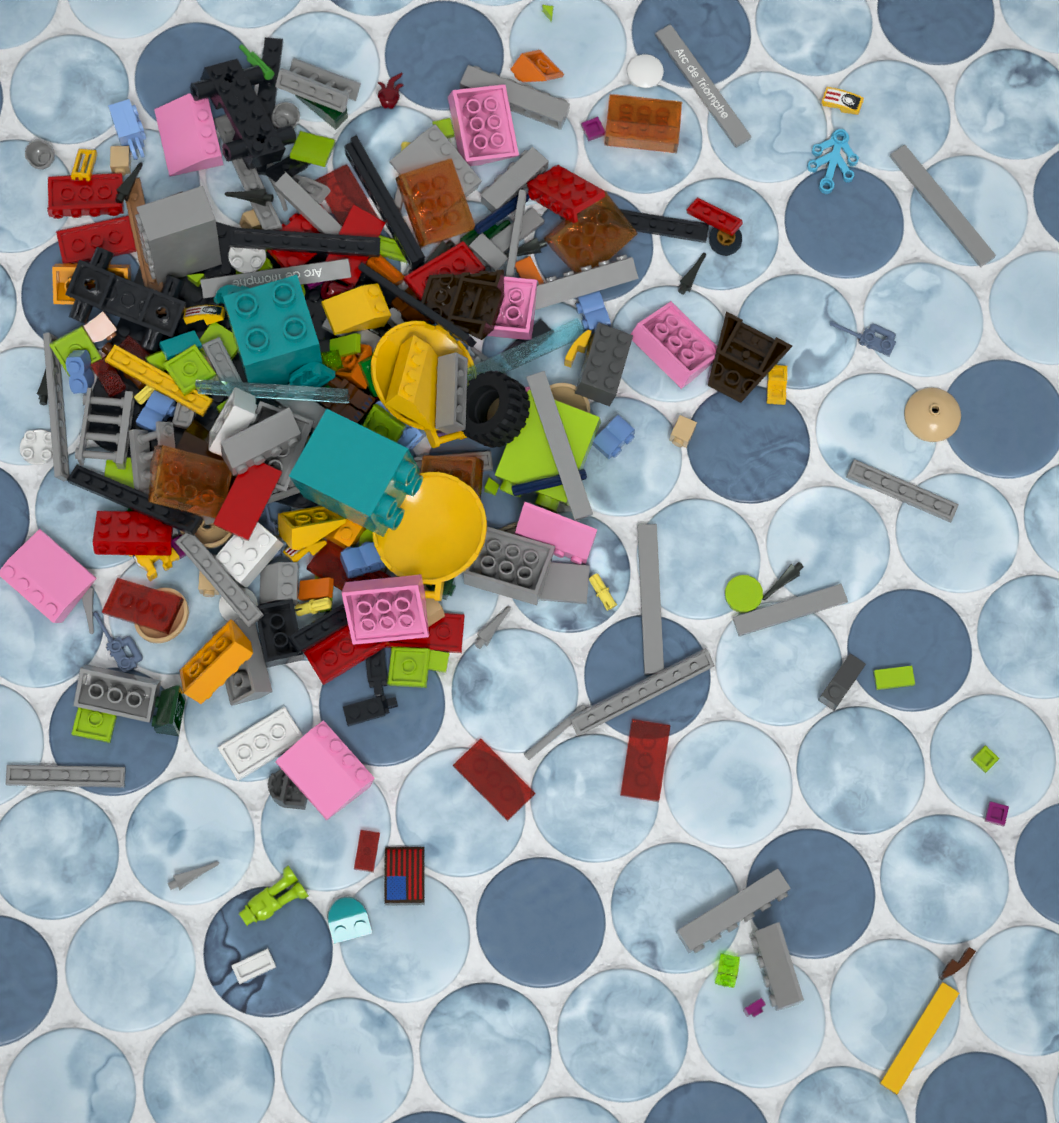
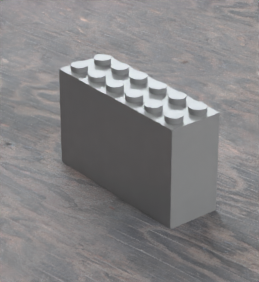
(178, 235)

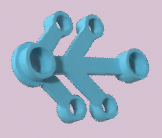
(833, 158)

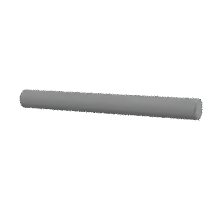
(552, 735)

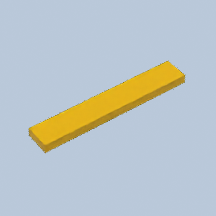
(156, 379)
(919, 1038)

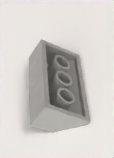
(260, 442)
(251, 678)
(116, 693)
(777, 967)

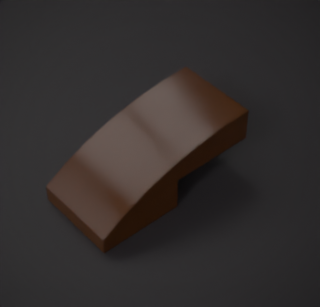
(953, 966)

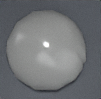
(284, 115)
(39, 154)

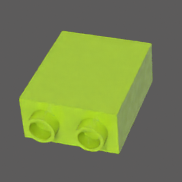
(531, 458)

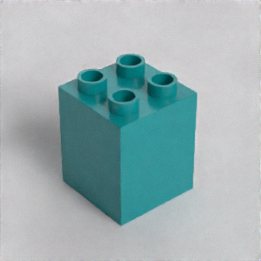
(272, 330)
(356, 473)

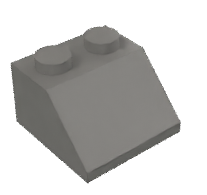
(279, 583)

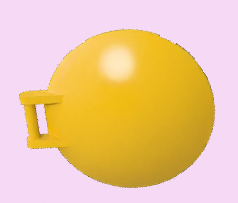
(385, 359)
(438, 533)

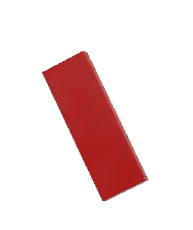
(714, 216)

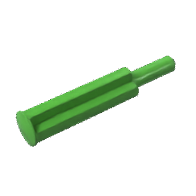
(255, 60)

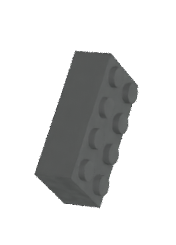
(603, 364)

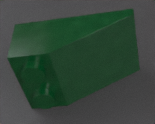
(169, 711)

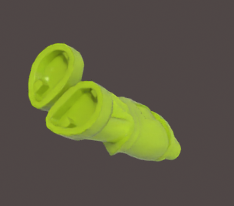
(264, 904)

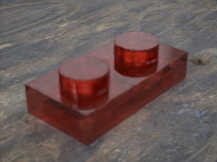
(108, 377)
(367, 851)

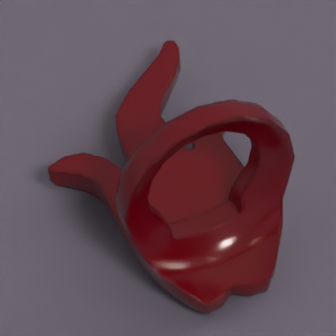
(389, 96)
(334, 289)

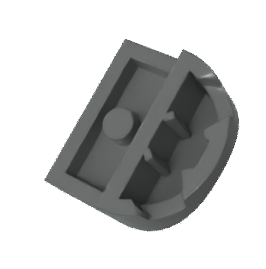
(285, 792)

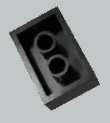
(274, 628)

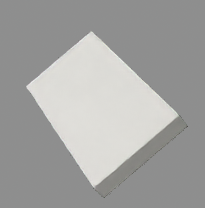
(260, 743)

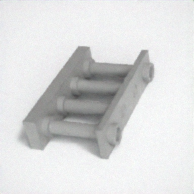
(318, 85)
(122, 438)
(141, 453)

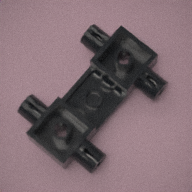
(254, 136)
(126, 299)

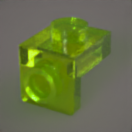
(332, 359)
(727, 970)

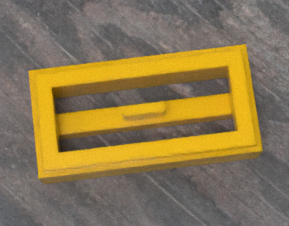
(82, 174)

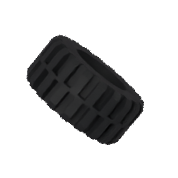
(510, 413)

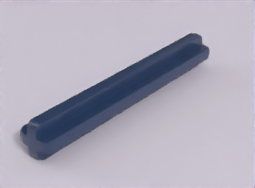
(497, 215)
(541, 484)

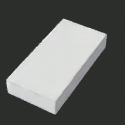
(253, 966)

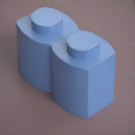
(592, 310)
(79, 369)
(156, 409)
(614, 437)
(361, 560)

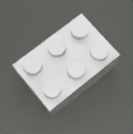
(234, 418)
(248, 558)

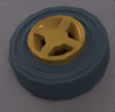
(722, 247)

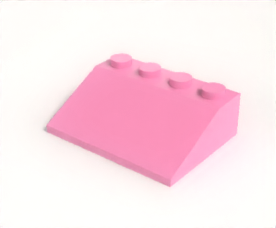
(483, 124)
(188, 135)
(517, 309)
(675, 344)
(568, 536)
(47, 576)
(386, 609)
(325, 770)

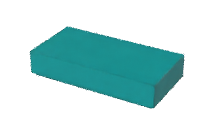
(178, 344)

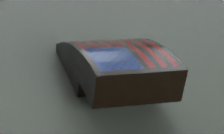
(404, 876)

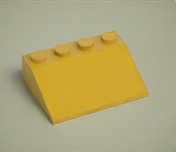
(414, 382)

